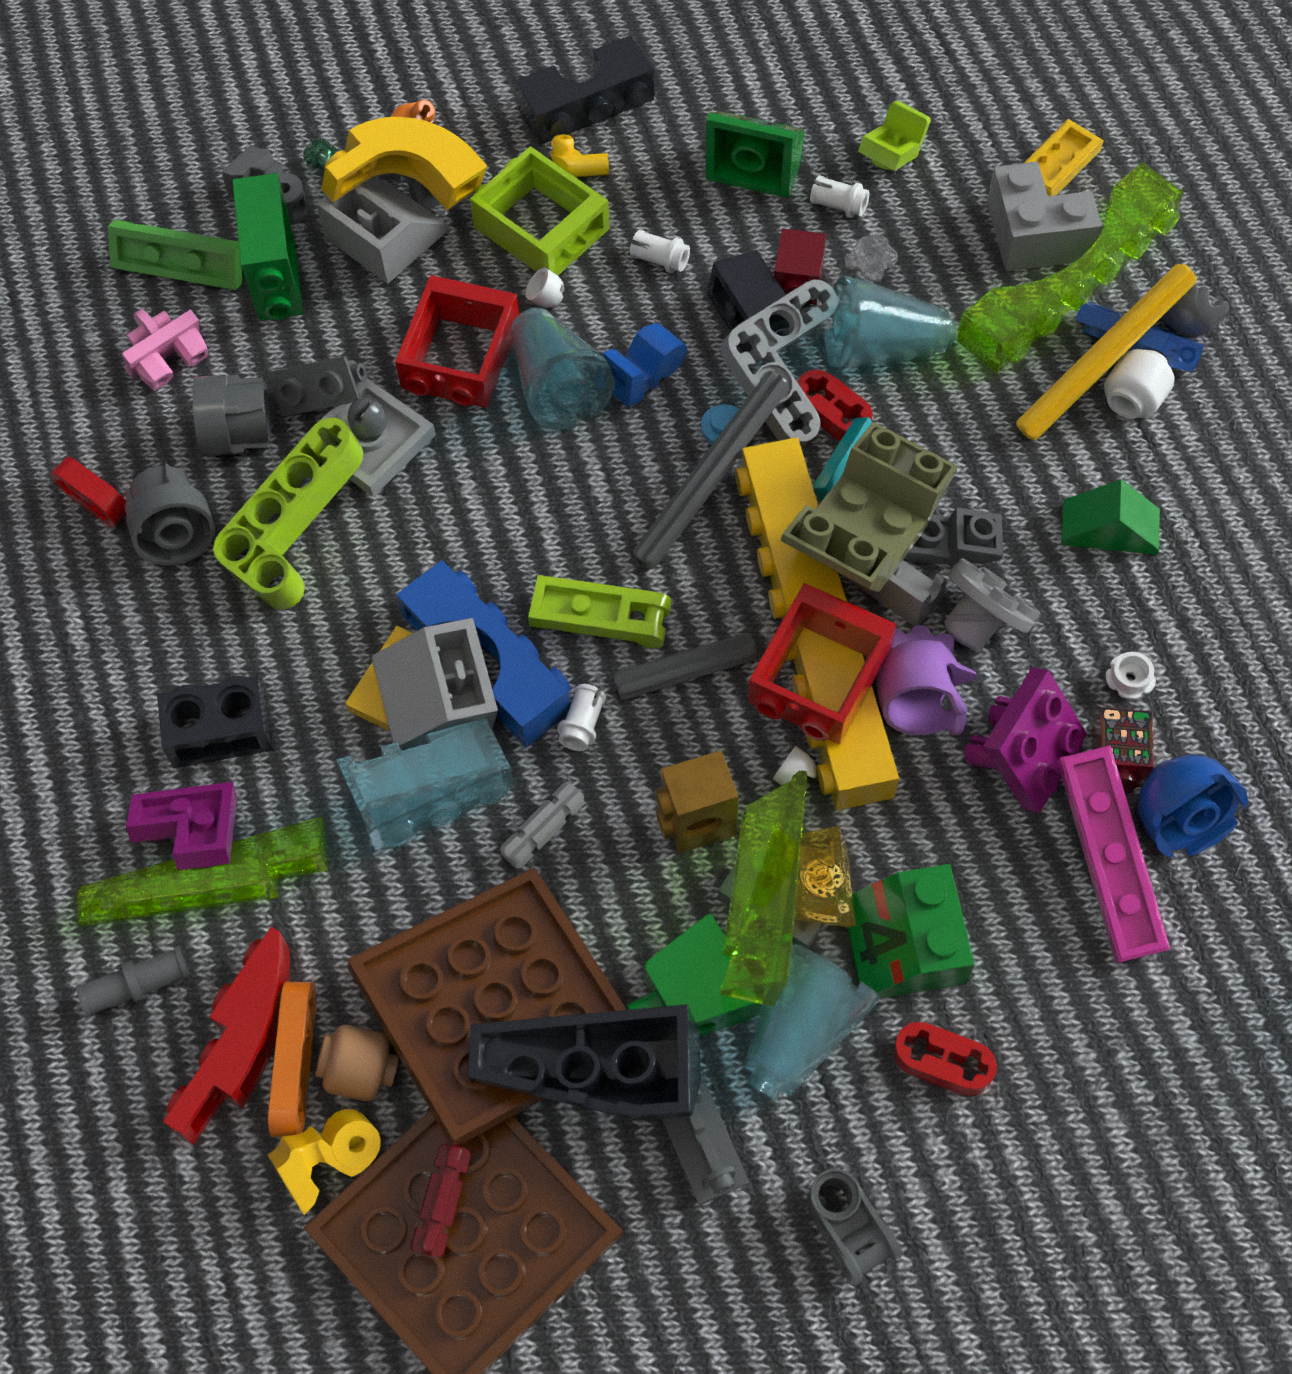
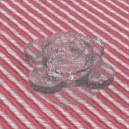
(873, 248)

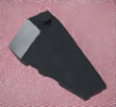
(608, 1062)

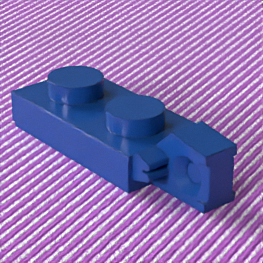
(1179, 351)

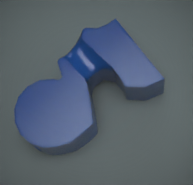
(649, 358)

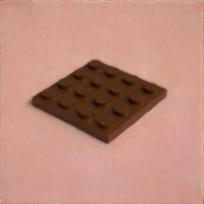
(475, 964)
(509, 1256)

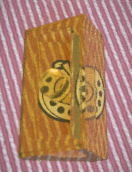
(825, 879)

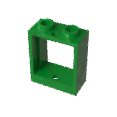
(267, 247)

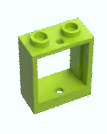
(568, 239)

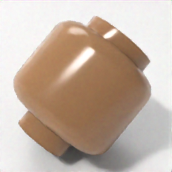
(356, 1063)

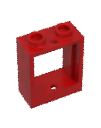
(464, 305)
(840, 623)

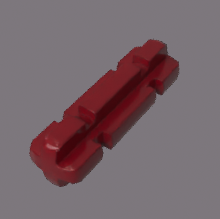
(440, 1201)

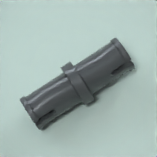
(132, 981)

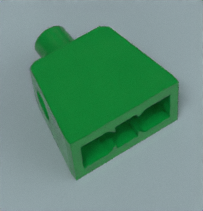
(692, 974)

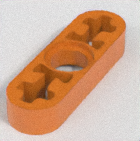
(292, 1059)

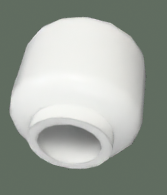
(1138, 383)

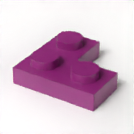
(197, 818)

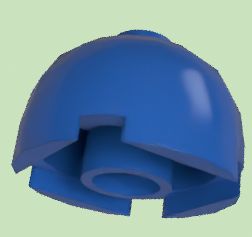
(1189, 804)

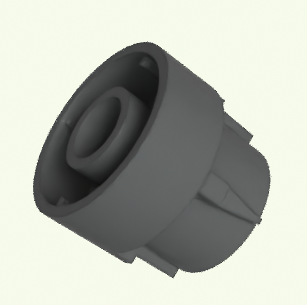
(230, 414)
(167, 517)

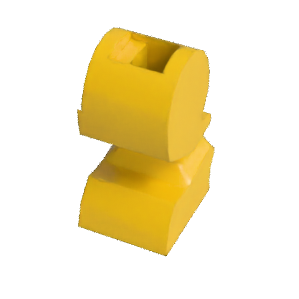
(346, 1144)

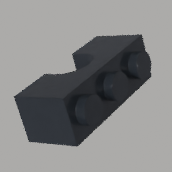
(560, 107)

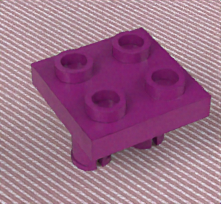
(1029, 739)

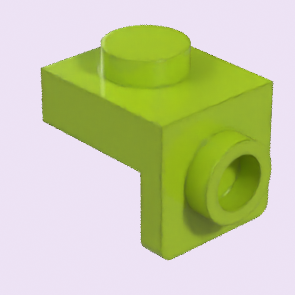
(897, 139)

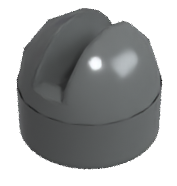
(373, 420)

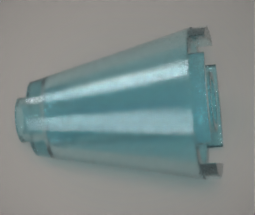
(883, 326)
(558, 371)
(805, 1023)

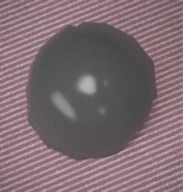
(1194, 315)

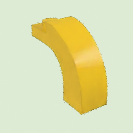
(406, 148)

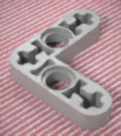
(766, 348)

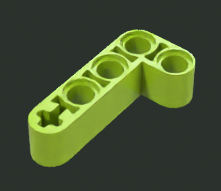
(297, 510)

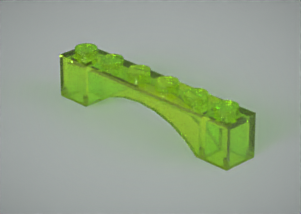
(1012, 317)

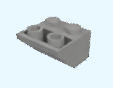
(380, 227)
(434, 682)

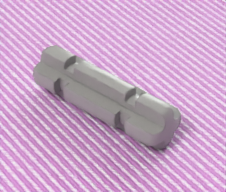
(542, 825)

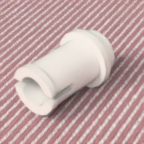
(840, 196)
(661, 251)
(578, 728)

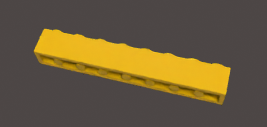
(778, 489)

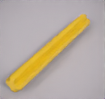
(1106, 351)

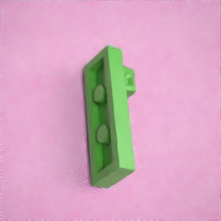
(175, 254)

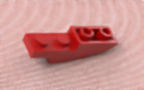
(249, 1023)

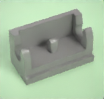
(909, 593)

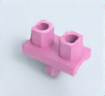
(158, 339)

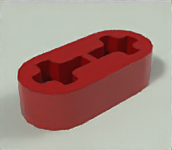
(835, 404)
(89, 491)
(939, 1070)

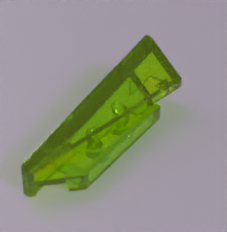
(249, 877)
(765, 895)

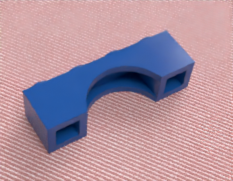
(526, 691)

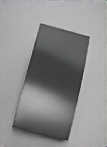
(962, 535)

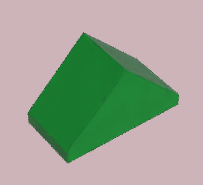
(1111, 519)

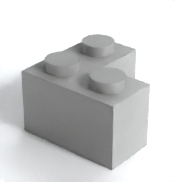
(1038, 227)

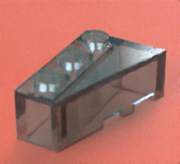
(427, 782)

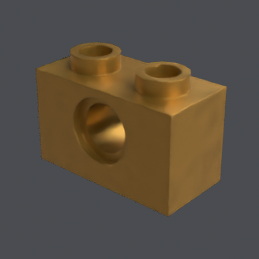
(697, 802)

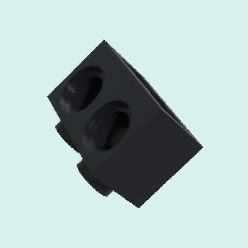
(215, 733)

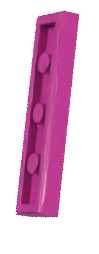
(1113, 854)

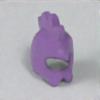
(915, 681)

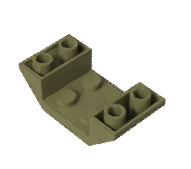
(873, 508)

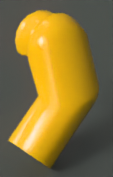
(575, 162)

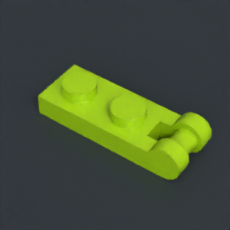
(599, 610)

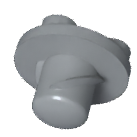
(984, 607)

